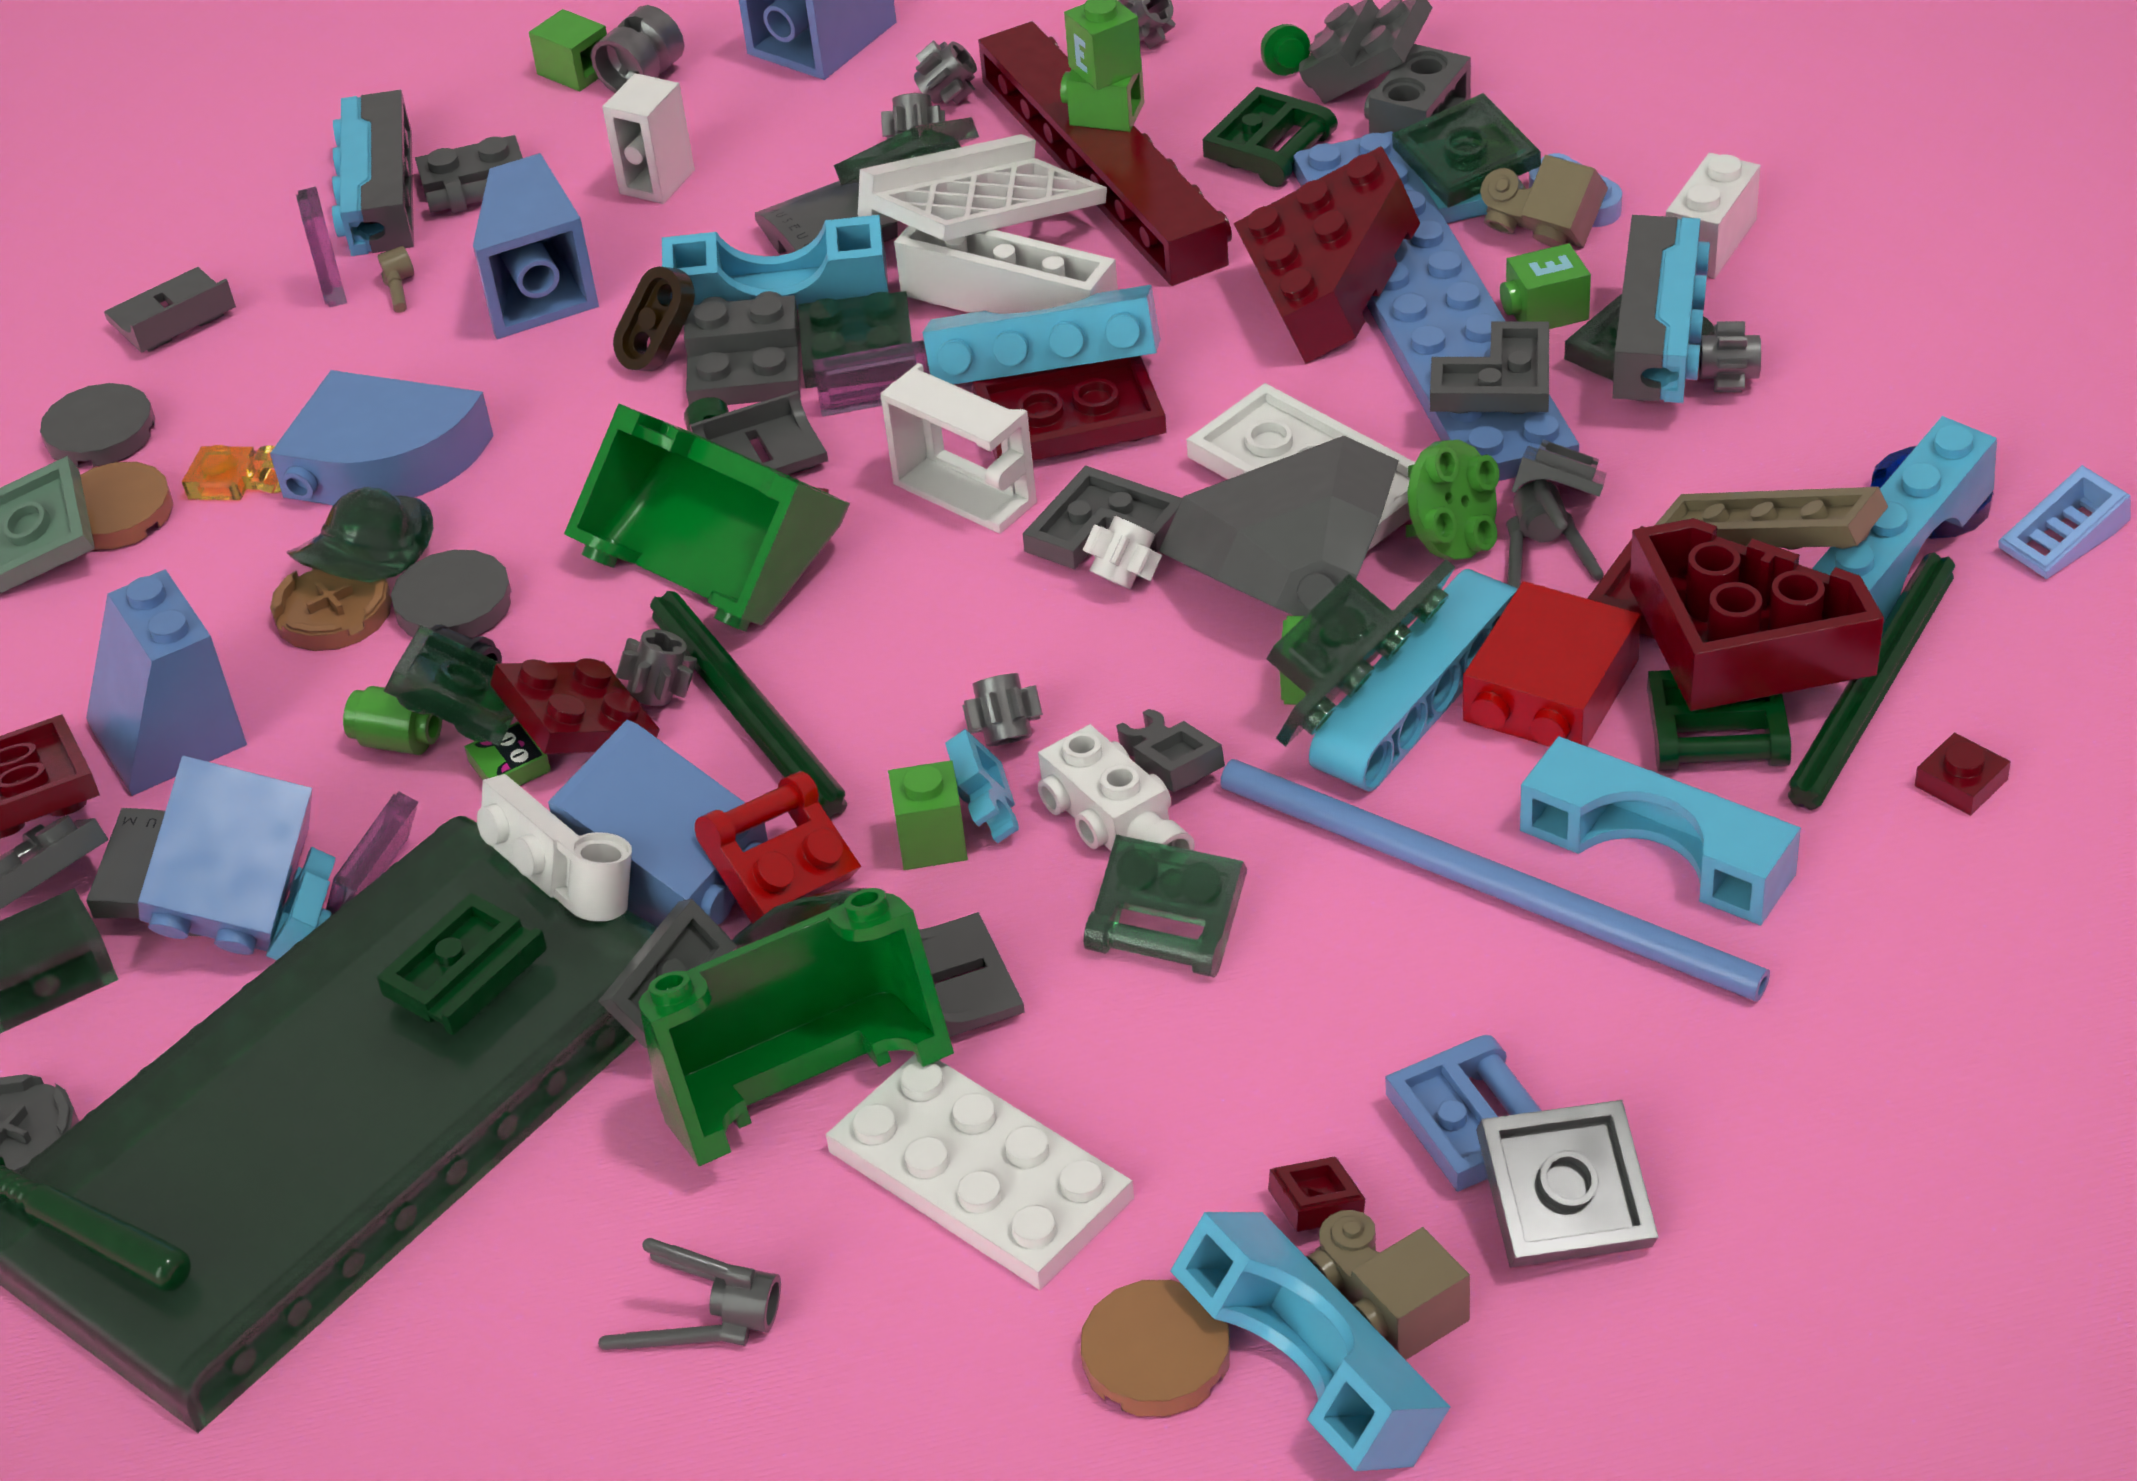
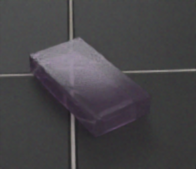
(321, 247)
(858, 378)
(374, 851)

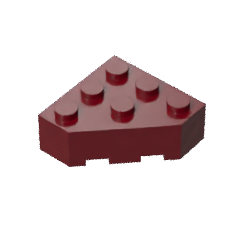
(1331, 249)
(1749, 616)

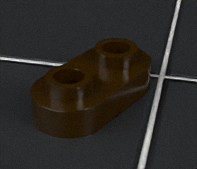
(654, 316)

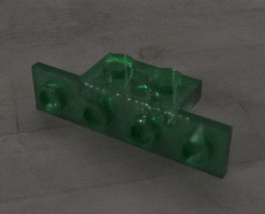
(1340, 639)

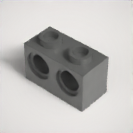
(1418, 89)

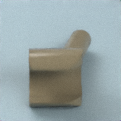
(396, 267)

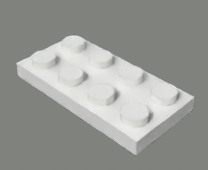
(1275, 426)
(981, 1169)

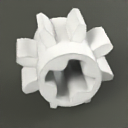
(1122, 552)

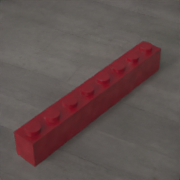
(1145, 191)

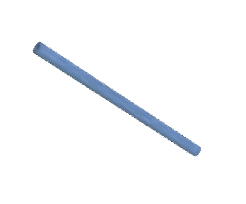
(1498, 880)

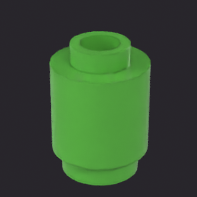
(384, 724)

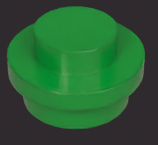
(1284, 49)

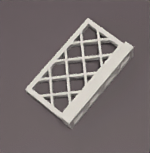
(973, 189)

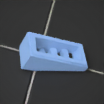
(2084, 489)

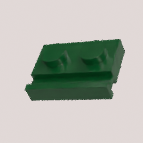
(461, 963)

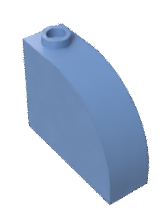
(379, 436)

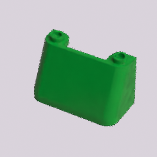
(701, 516)
(787, 1013)

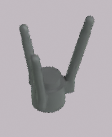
(1543, 518)
(739, 1295)

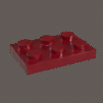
(1080, 405)
(41, 774)

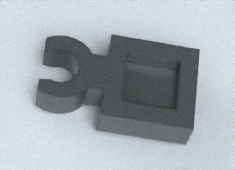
(1174, 754)

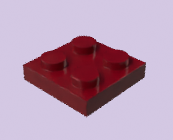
(568, 703)

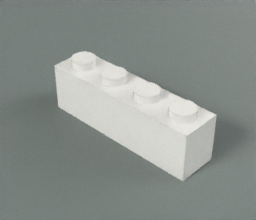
(998, 272)

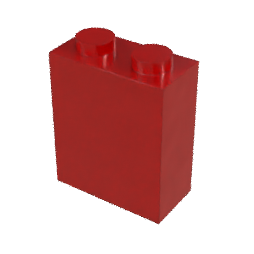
(1551, 666)

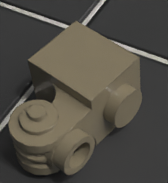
(1556, 207)
(1405, 1292)

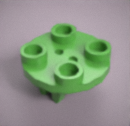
(1453, 500)

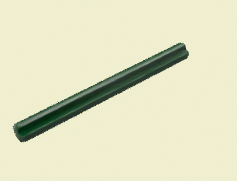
(1864, 695)
(745, 700)

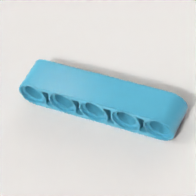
(1411, 689)

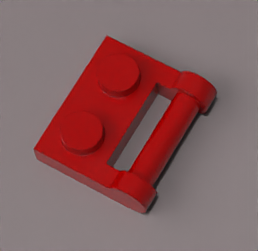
(787, 866)

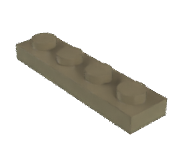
(1786, 517)

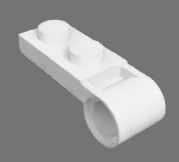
(581, 872)

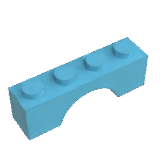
(838, 264)
(1074, 334)
(1936, 483)
(1589, 797)
(1368, 1395)

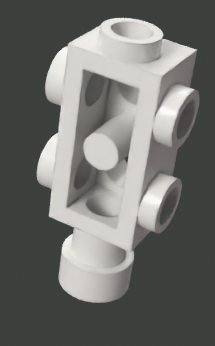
(1106, 792)

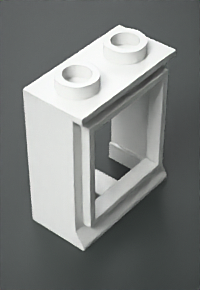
(913, 419)

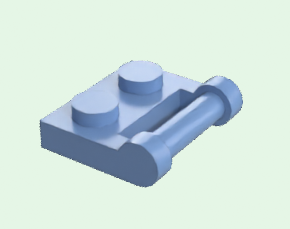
(1447, 1107)

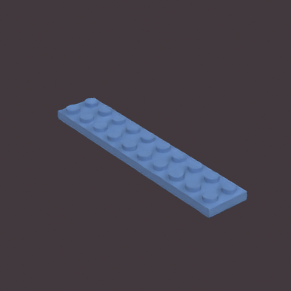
(1439, 310)

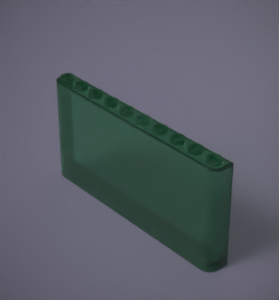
(314, 1130)

